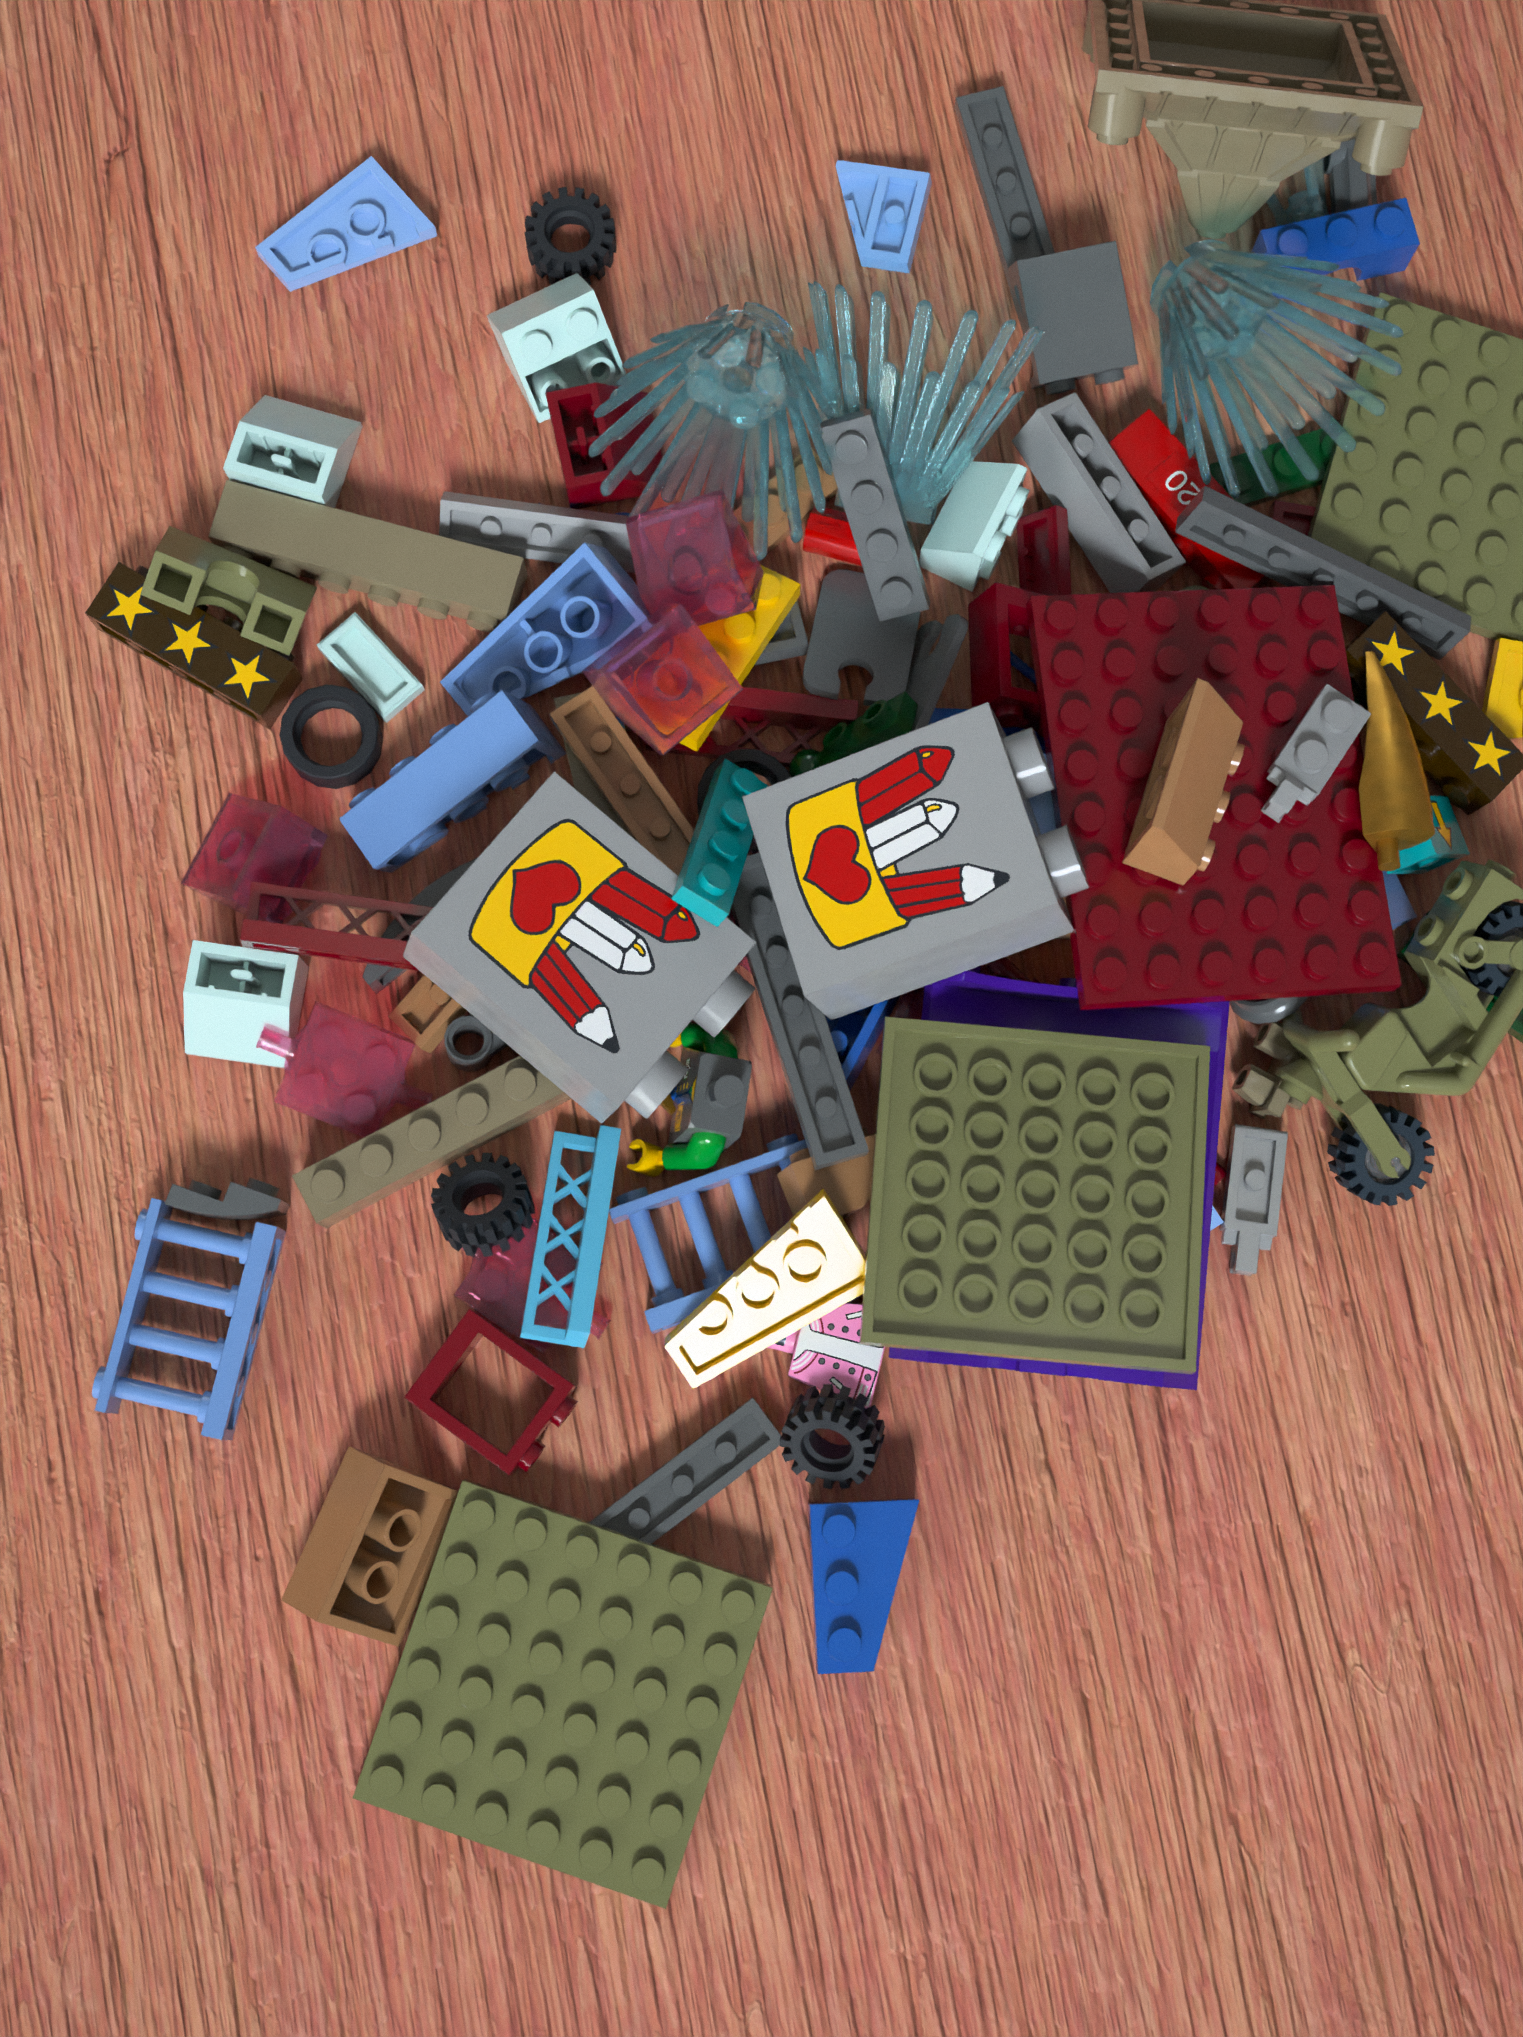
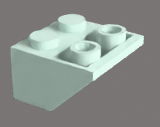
(556, 341)
(292, 450)
(975, 523)
(234, 995)

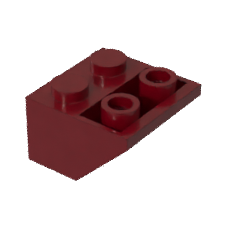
(577, 428)

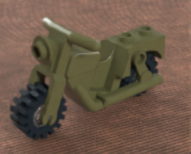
(1420, 1048)

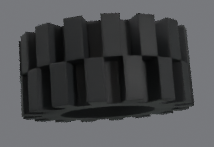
(567, 211)
(491, 1227)
(838, 1414)

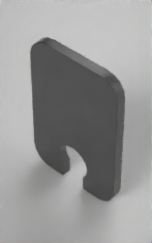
(850, 633)
(931, 671)

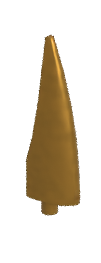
(1392, 781)

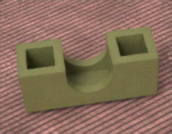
(197, 573)

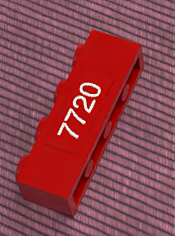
(1168, 484)

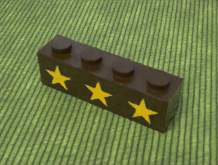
(196, 647)
(1453, 736)

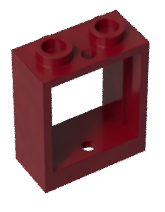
(991, 619)
(446, 1364)

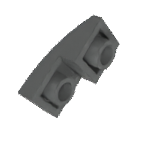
(240, 1202)

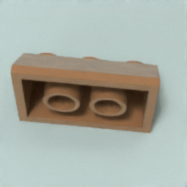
(1186, 787)
(371, 1548)

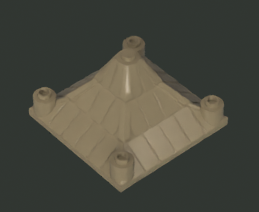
(1248, 94)

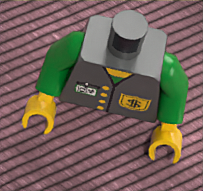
(707, 1105)

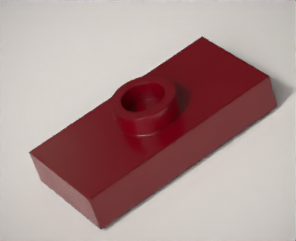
(1044, 552)

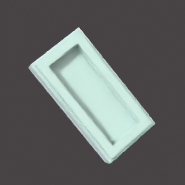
(370, 667)

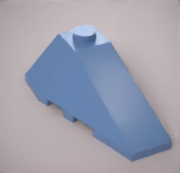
(554, 631)

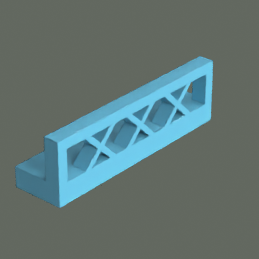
(591, 1242)

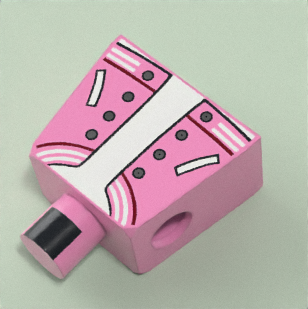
(831, 1353)

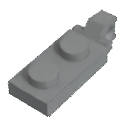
(1313, 751)
(1252, 1194)

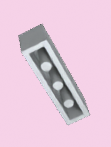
(1100, 498)

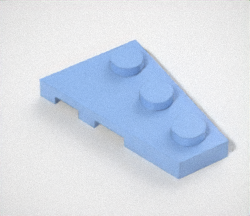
(344, 228)

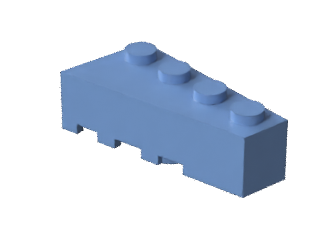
(449, 780)

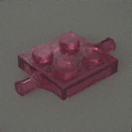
(343, 1070)
(500, 1287)

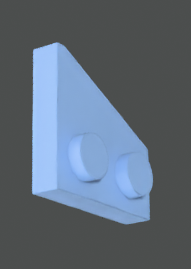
(884, 212)

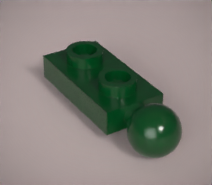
(877, 725)

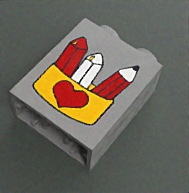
(914, 860)
(581, 954)

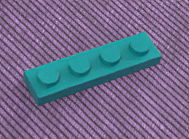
(718, 845)

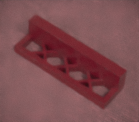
(776, 709)
(327, 943)

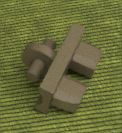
(1261, 1087)

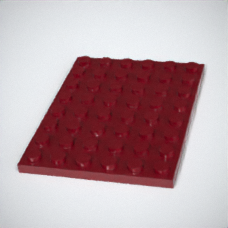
(1280, 902)

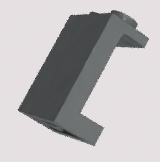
(1084, 312)

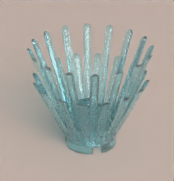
(1221, 317)
(736, 380)
(920, 473)

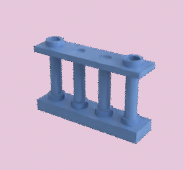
(670, 1303)
(229, 1355)

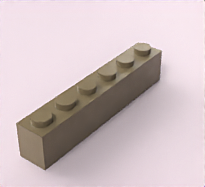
(369, 556)
(426, 1140)

